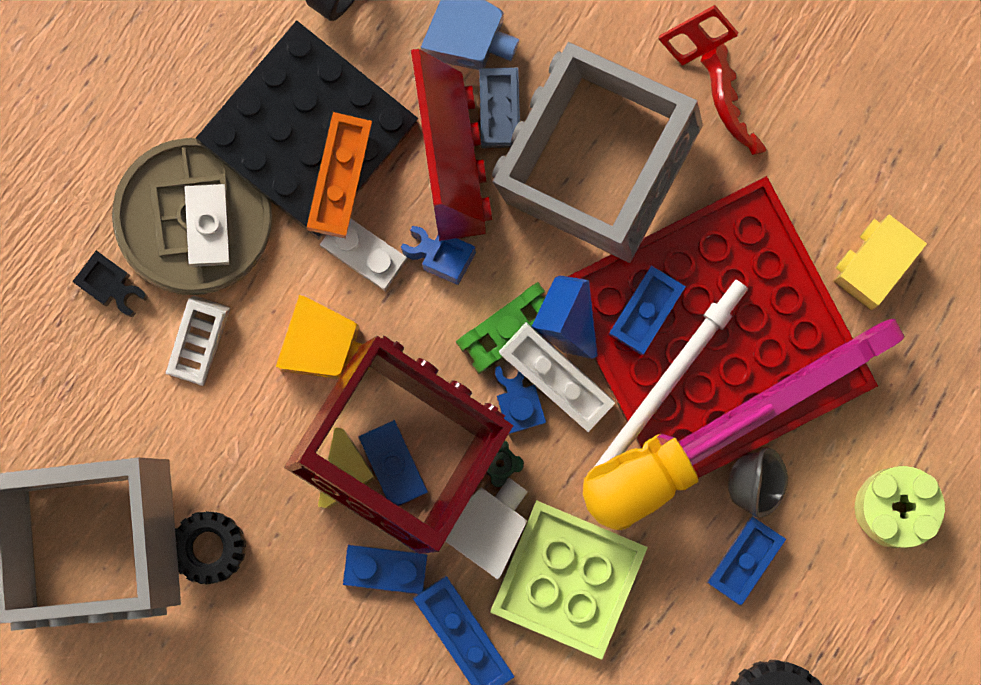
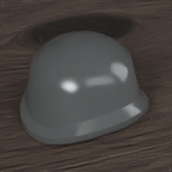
(758, 482)

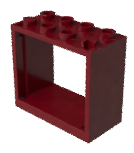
(449, 399)

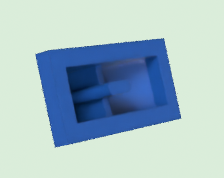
(568, 317)

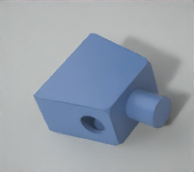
(467, 33)

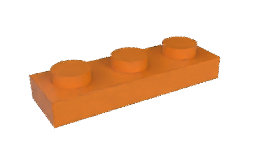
(339, 175)

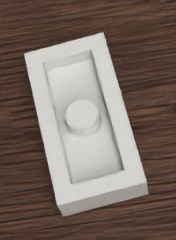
(366, 254)

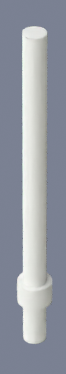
(716, 317)

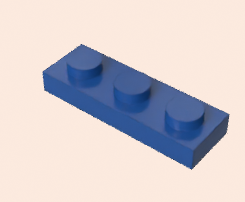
(462, 634)

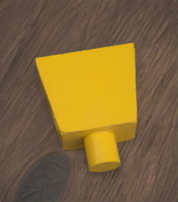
(318, 341)

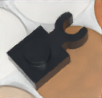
(106, 281)

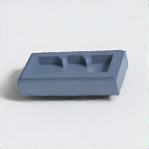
(498, 106)

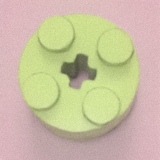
(923, 507)

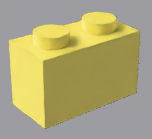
(879, 261)

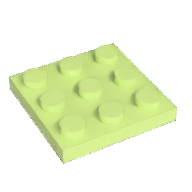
(569, 579)

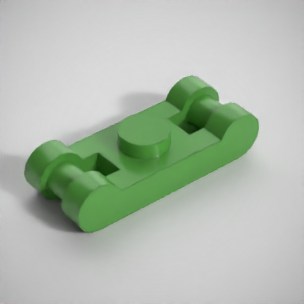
(500, 328)

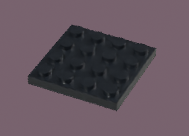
(282, 115)

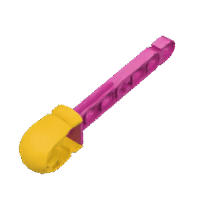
(648, 477)

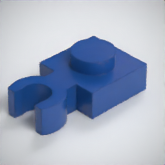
(443, 258)
(519, 403)

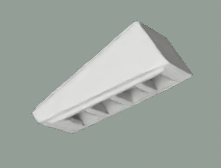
(216, 329)

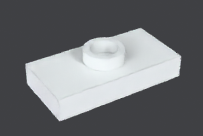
(206, 225)

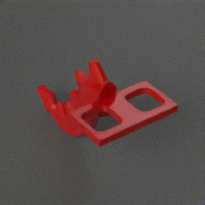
(714, 58)

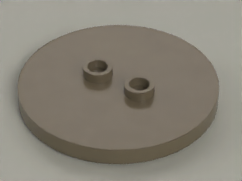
(153, 223)

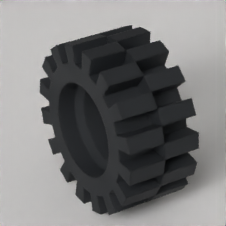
(232, 547)

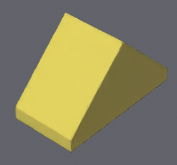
(347, 458)

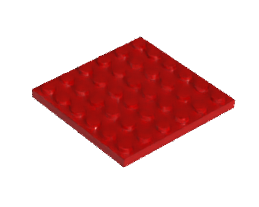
(772, 333)

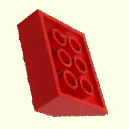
(450, 148)

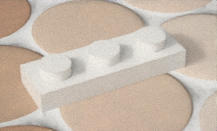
(557, 377)

